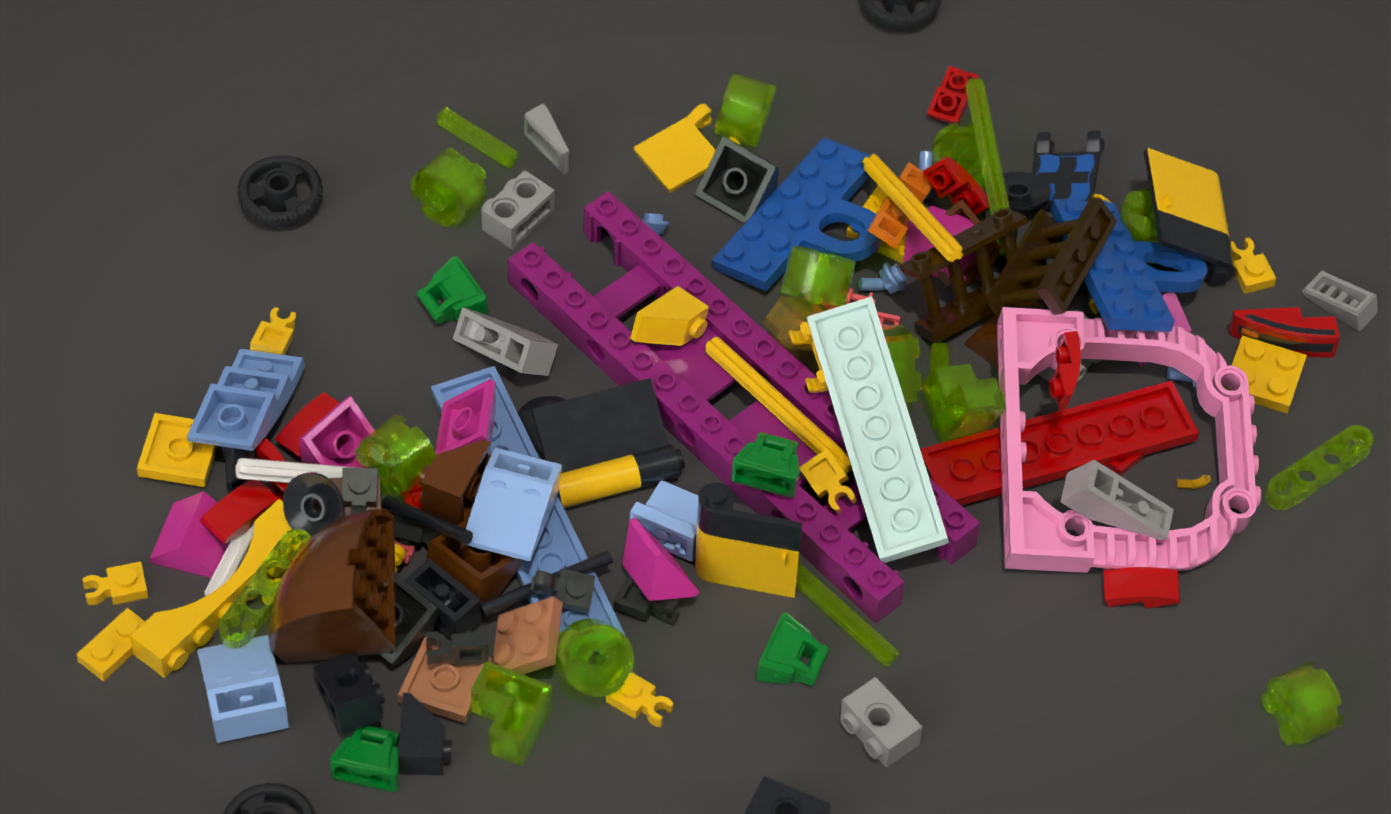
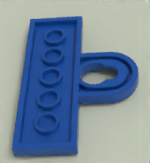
(796, 215)
(1122, 281)

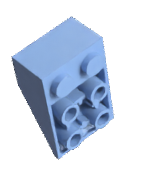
(513, 503)
(243, 689)

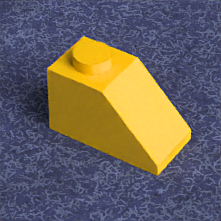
(671, 319)

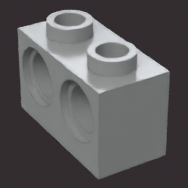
(517, 209)

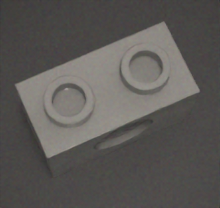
(876, 704)

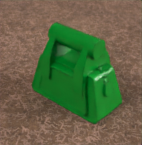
(456, 289)
(768, 465)
(784, 654)
(366, 761)

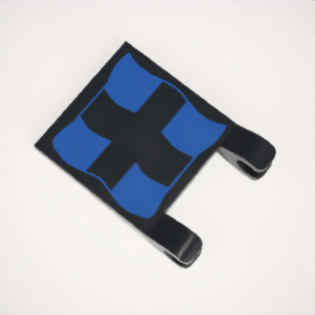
(1068, 173)

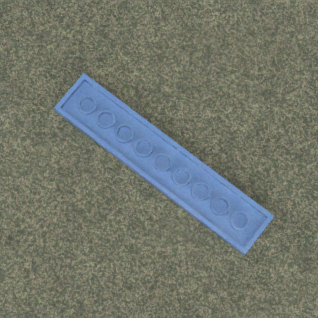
(559, 542)

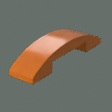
(890, 221)

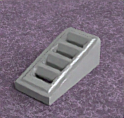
(544, 134)
(1356, 313)

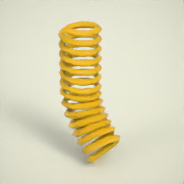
(1200, 481)

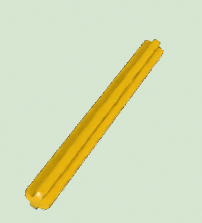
(913, 208)
(775, 401)

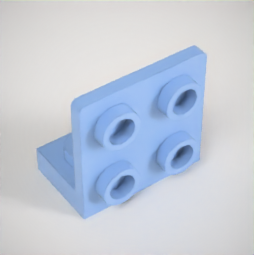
(670, 518)

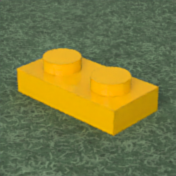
(111, 646)

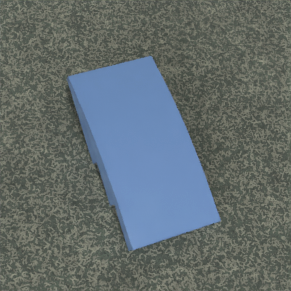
(246, 400)

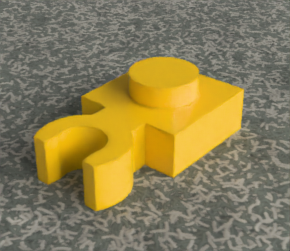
(1252, 270)
(274, 336)
(826, 477)
(123, 584)
(639, 697)

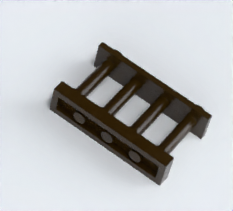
(1070, 264)
(971, 306)

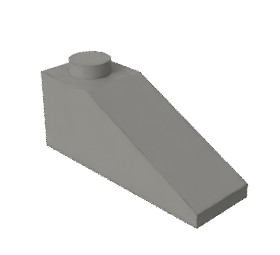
(505, 343)
(1115, 501)

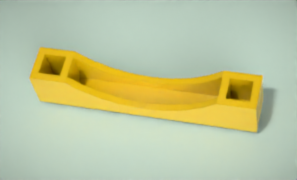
(174, 634)

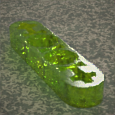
(1322, 470)
(259, 585)

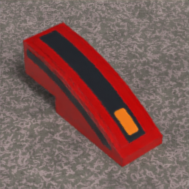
(1287, 329)

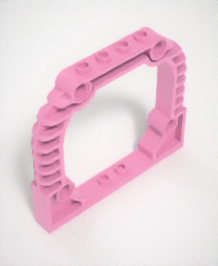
(1036, 531)

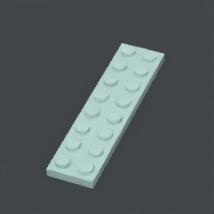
(877, 430)

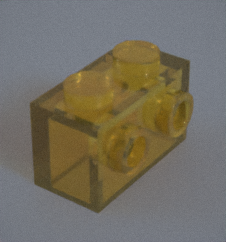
(787, 316)

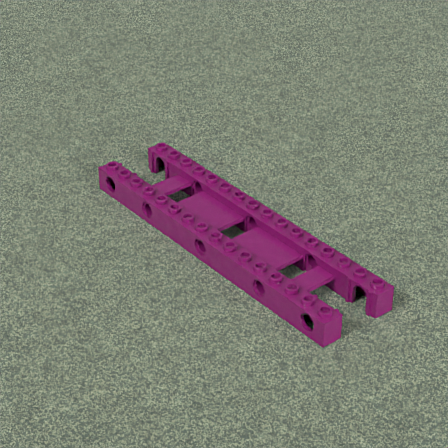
(689, 378)

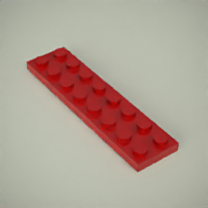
(1063, 441)

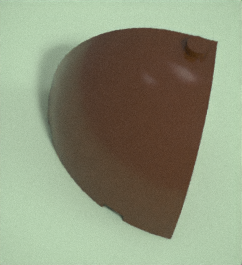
(338, 592)

